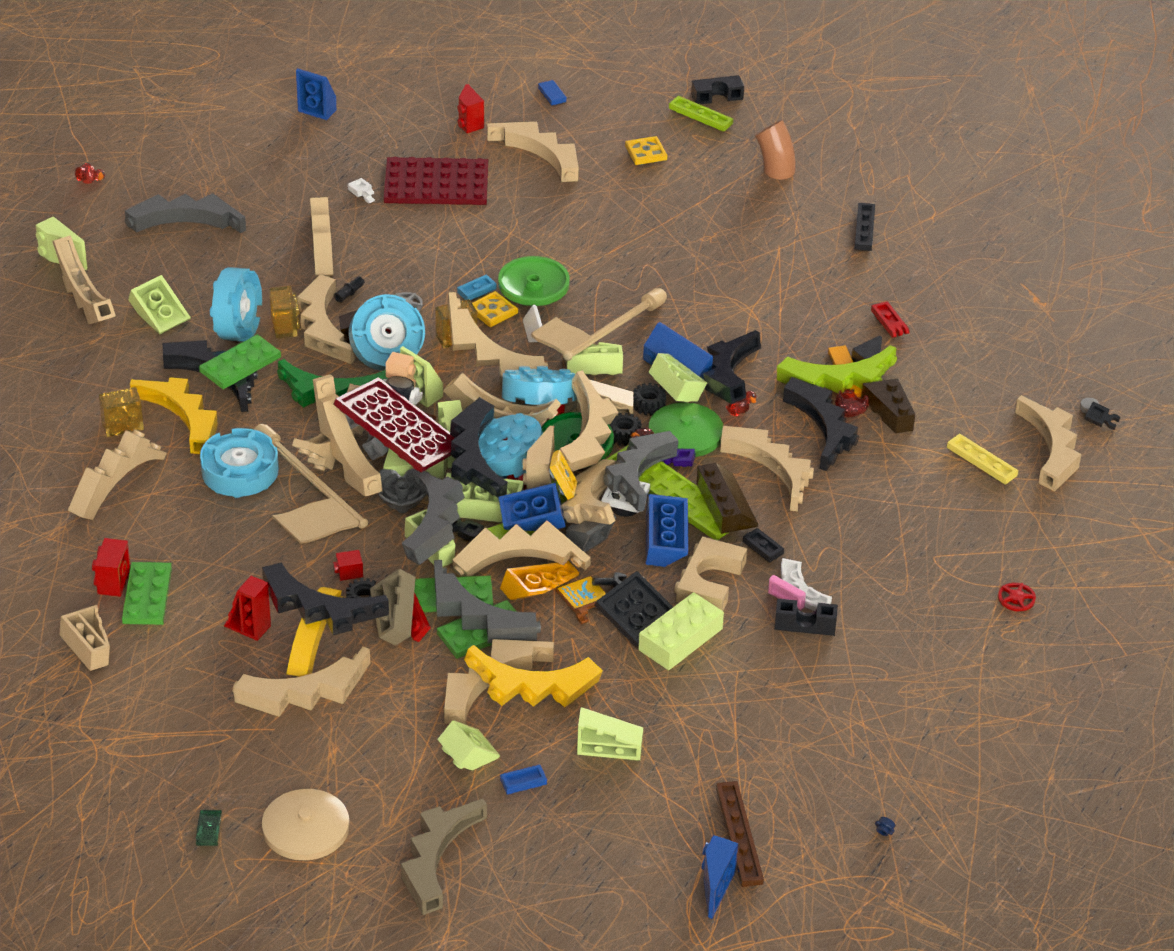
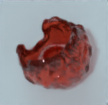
(851, 403)

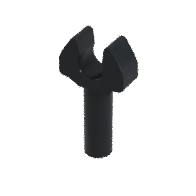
(614, 581)

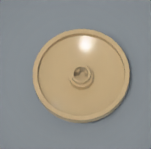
(305, 824)

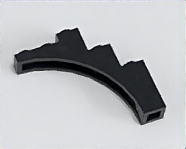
(192, 354)
(726, 356)
(819, 406)
(469, 462)
(315, 606)

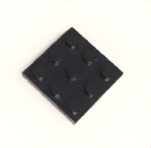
(633, 606)

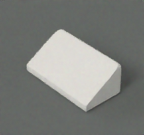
(532, 322)

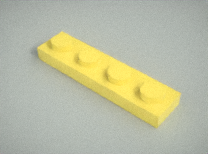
(982, 459)

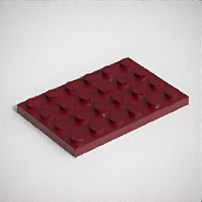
(436, 181)
(397, 424)

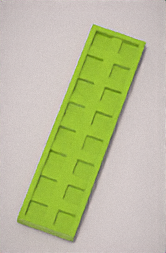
(668, 482)

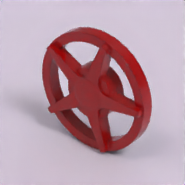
(1016, 596)

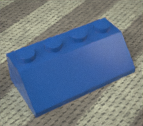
(669, 342)
(666, 529)

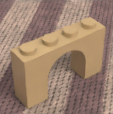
(707, 556)

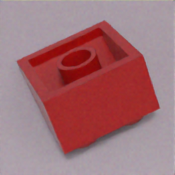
(470, 110)

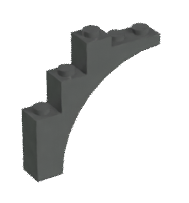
(631, 464)
(442, 511)

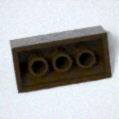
(724, 498)

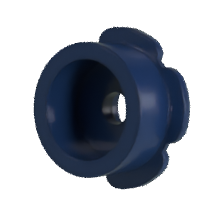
(885, 826)

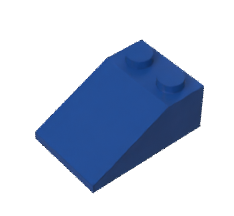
(315, 95)
(532, 508)
(718, 869)

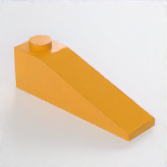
(536, 579)

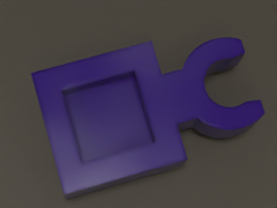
(684, 458)

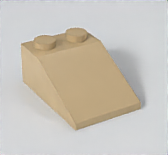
(539, 461)

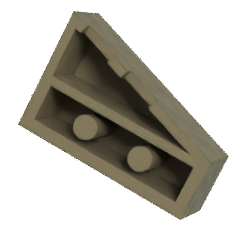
(400, 592)

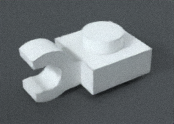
(362, 188)

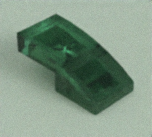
(208, 828)

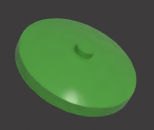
(533, 280)
(691, 424)

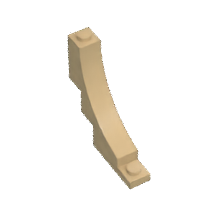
(527, 137)
(321, 236)
(320, 332)
(468, 336)
(334, 425)
(544, 543)
(330, 683)
(465, 688)

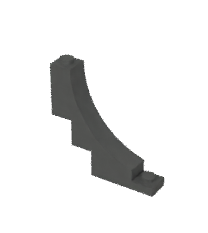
(208, 210)
(501, 624)

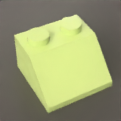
(467, 746)

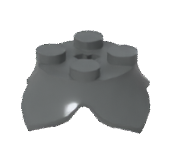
(400, 491)

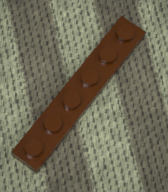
(740, 832)

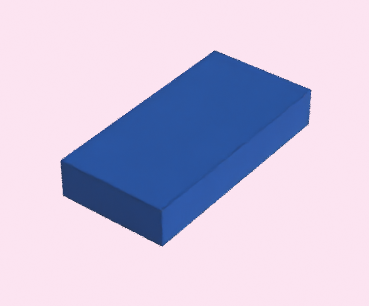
(552, 92)
(523, 779)

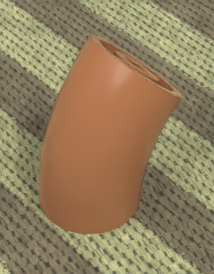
(777, 151)

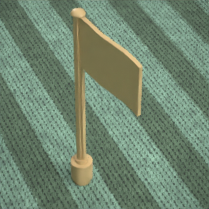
(573, 340)
(317, 518)

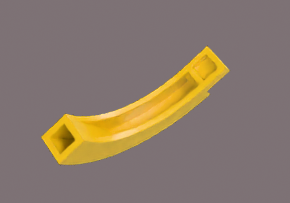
(307, 642)

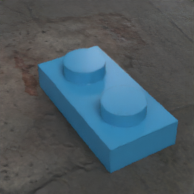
(476, 288)

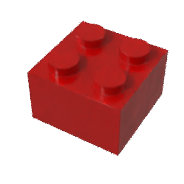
(111, 567)

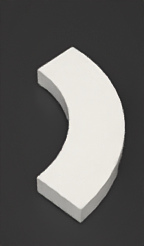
(792, 574)

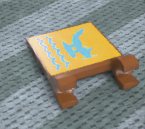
(581, 596)

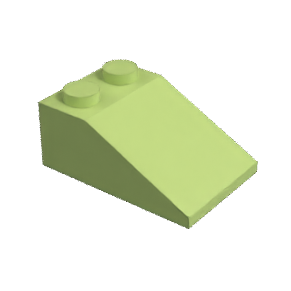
(52, 230)
(158, 305)
(426, 379)

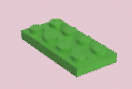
(240, 361)
(476, 585)
(147, 593)
(461, 640)

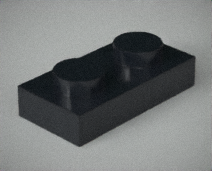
(763, 545)

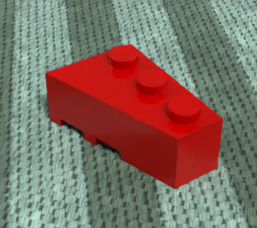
(251, 609)

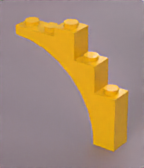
(189, 407)
(533, 686)

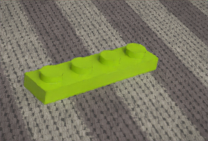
(701, 113)

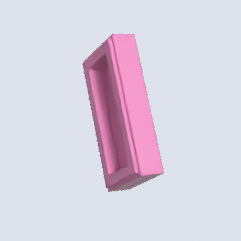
(784, 590)

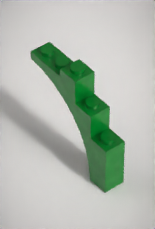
(302, 382)

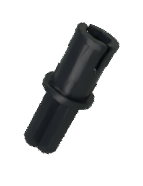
(349, 289)

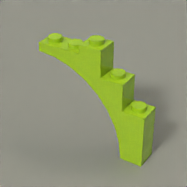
(838, 376)

